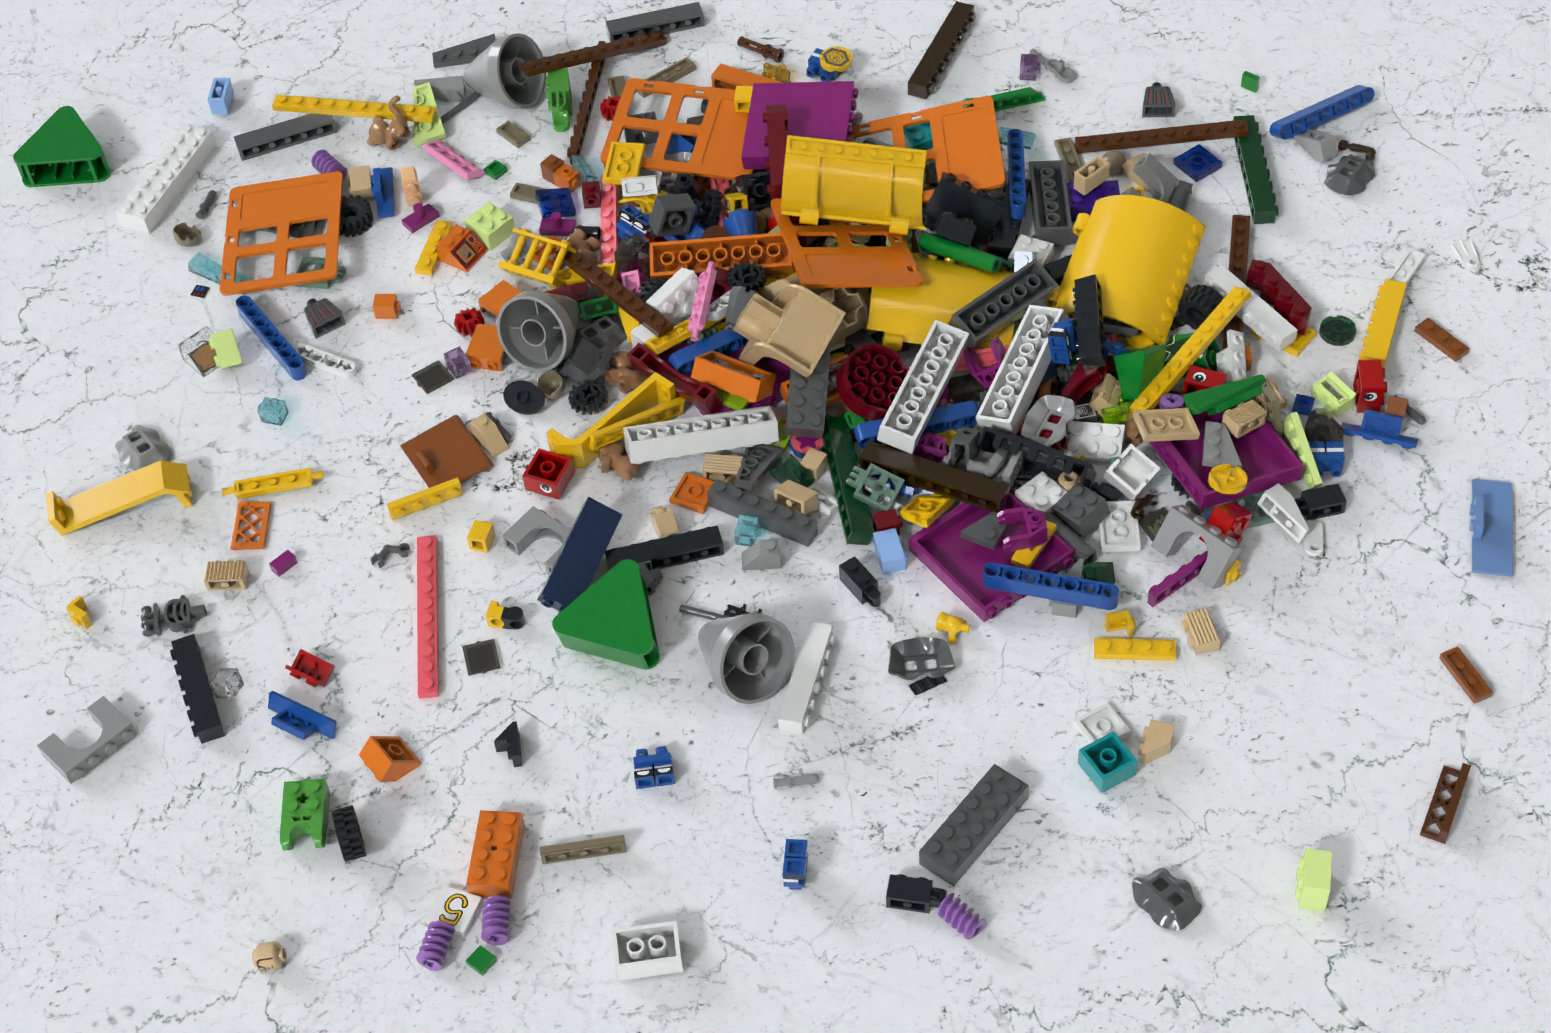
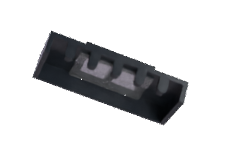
(1037, 455)

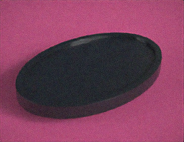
(524, 397)

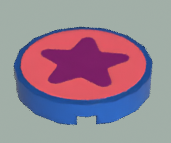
(802, 444)

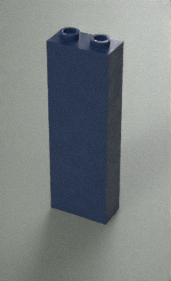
(580, 555)

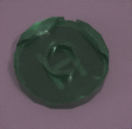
(1337, 330)

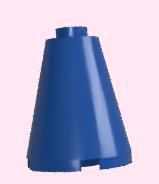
(741, 223)

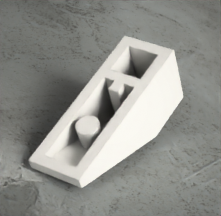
(1283, 510)

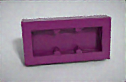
(421, 217)
(556, 225)

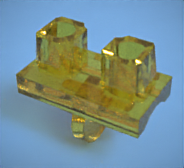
(776, 72)

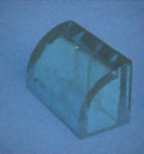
(586, 171)

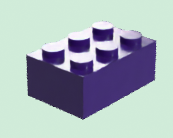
(1084, 203)

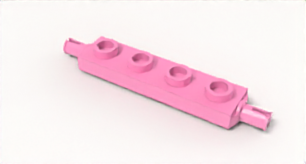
(702, 301)

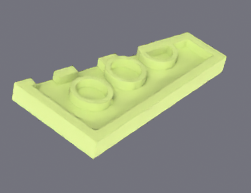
(424, 131)
(1298, 443)

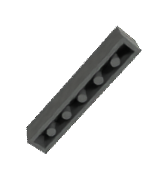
(663, 20)
(284, 135)
(770, 515)

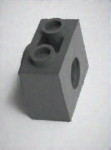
(641, 136)

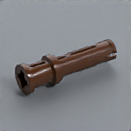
(766, 50)

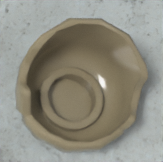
(1116, 160)
(186, 235)
(551, 384)

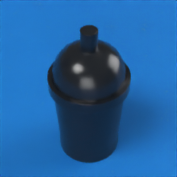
(593, 231)

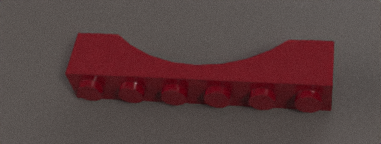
(1078, 385)
(695, 392)

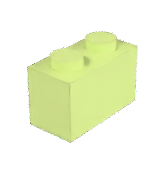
(225, 348)

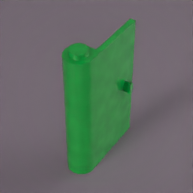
(964, 254)

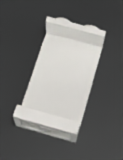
(645, 184)

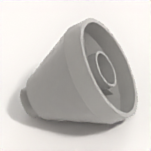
(498, 75)
(538, 329)
(747, 655)

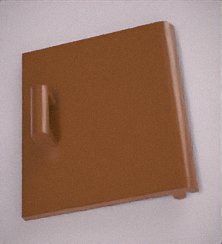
(446, 453)

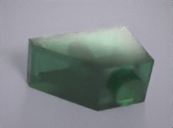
(790, 468)
(1099, 572)

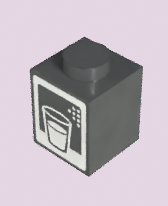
(1085, 413)

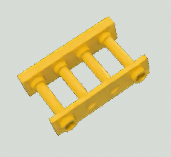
(538, 273)

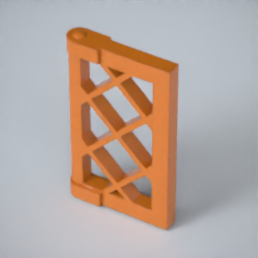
(253, 507)

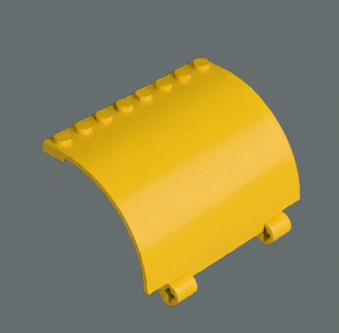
(853, 183)
(1139, 257)
(947, 287)

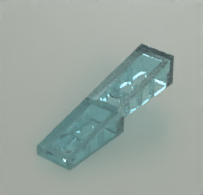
(211, 270)

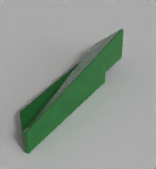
(1014, 98)
(1224, 396)

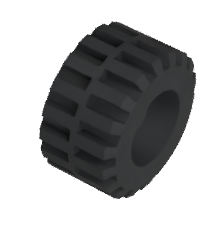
(1198, 305)

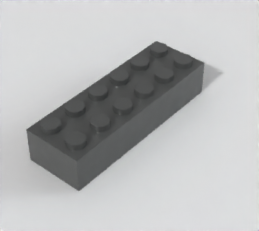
(1050, 202)
(1004, 303)
(808, 400)
(973, 825)

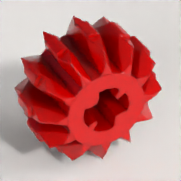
(609, 106)
(467, 321)

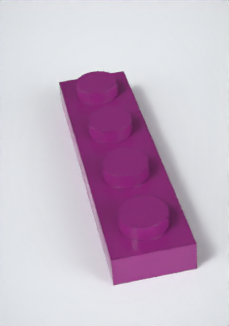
(1174, 582)

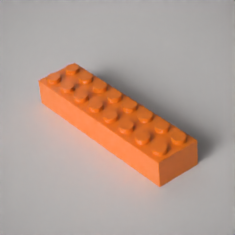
(764, 249)

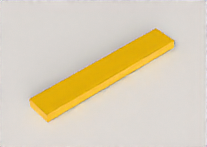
(656, 414)

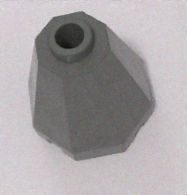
(737, 302)

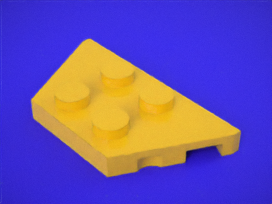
(926, 509)

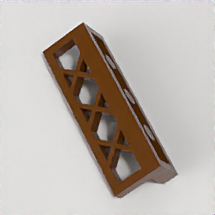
(1453, 803)

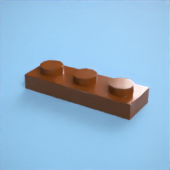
(1442, 339)
(1466, 675)

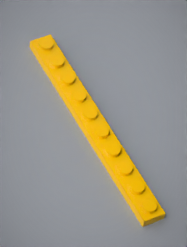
(351, 108)
(681, 331)
(1192, 349)

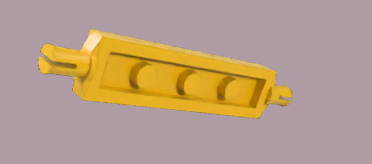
(273, 483)

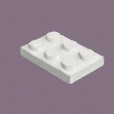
(1095, 440)
(1119, 530)

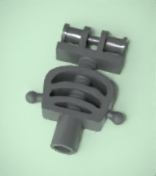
(181, 609)

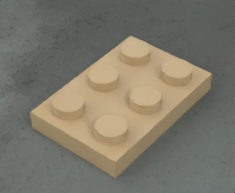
(1166, 424)

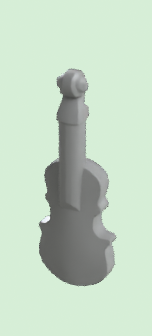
(1057, 67)

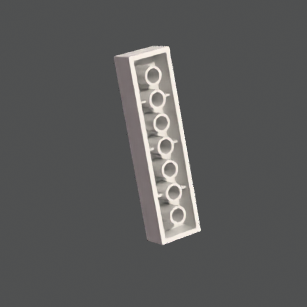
(165, 178)
(1020, 372)
(923, 386)
(700, 434)

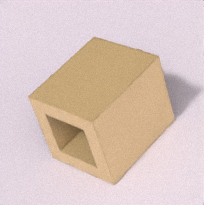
(815, 462)

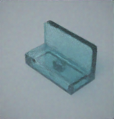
(1028, 137)

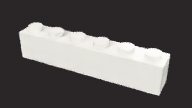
(1255, 311)
(805, 677)

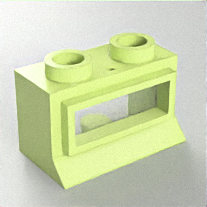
(1334, 394)

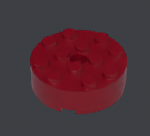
(870, 380)

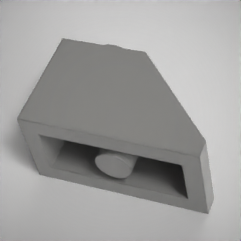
(762, 555)

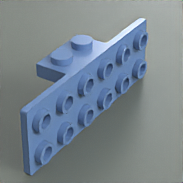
(1491, 527)

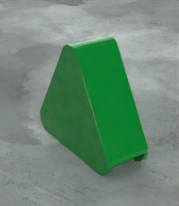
(61, 153)
(612, 619)

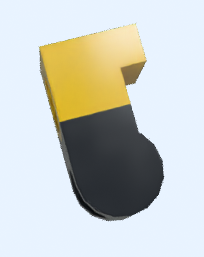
(504, 617)

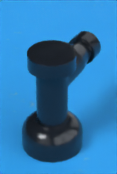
(1026, 476)

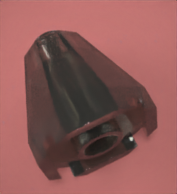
(1322, 427)

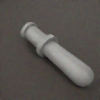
(797, 780)

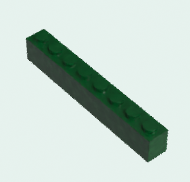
(1255, 174)
(841, 460)

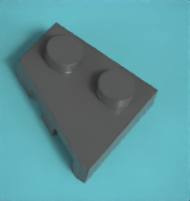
(985, 531)

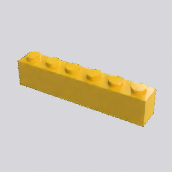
(1383, 320)

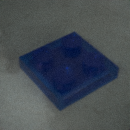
(1197, 162)
(555, 201)

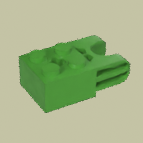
(560, 98)
(304, 812)

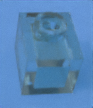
(273, 411)
(747, 530)

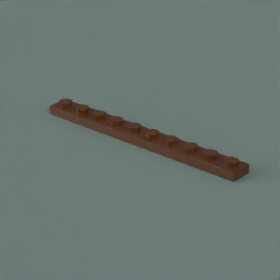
(592, 53)
(585, 107)
(1161, 136)
(1238, 262)
(617, 293)

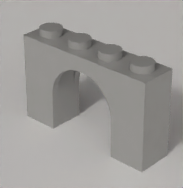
(1156, 176)
(534, 526)
(1221, 548)
(76, 762)

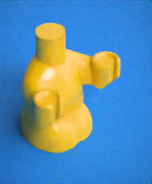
(952, 625)

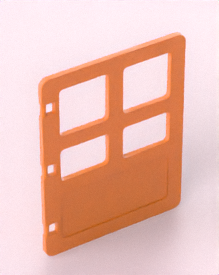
(718, 136)
(962, 138)
(280, 206)
(847, 264)

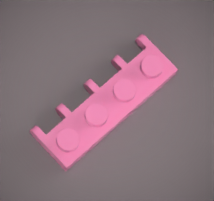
(452, 160)

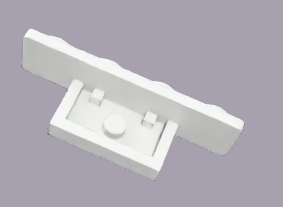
(1232, 359)

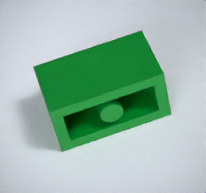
(597, 307)

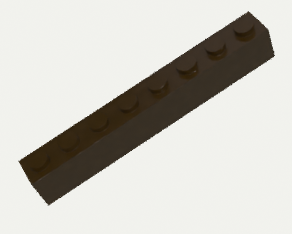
(941, 50)
(937, 477)

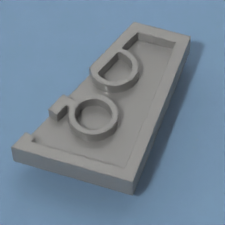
(1218, 446)

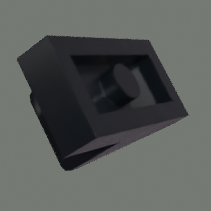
(510, 741)

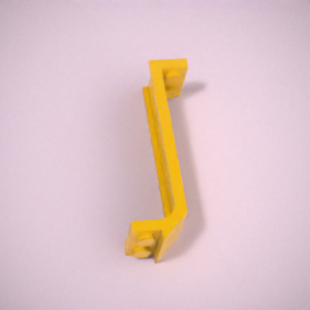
(649, 394)
(119, 495)

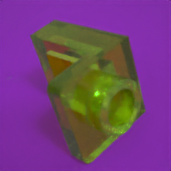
(1116, 413)

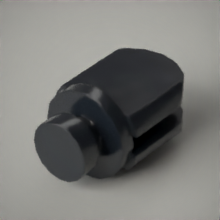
(1106, 491)

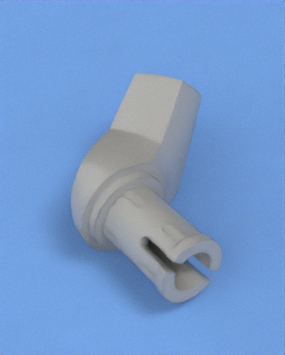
(507, 253)
(991, 466)

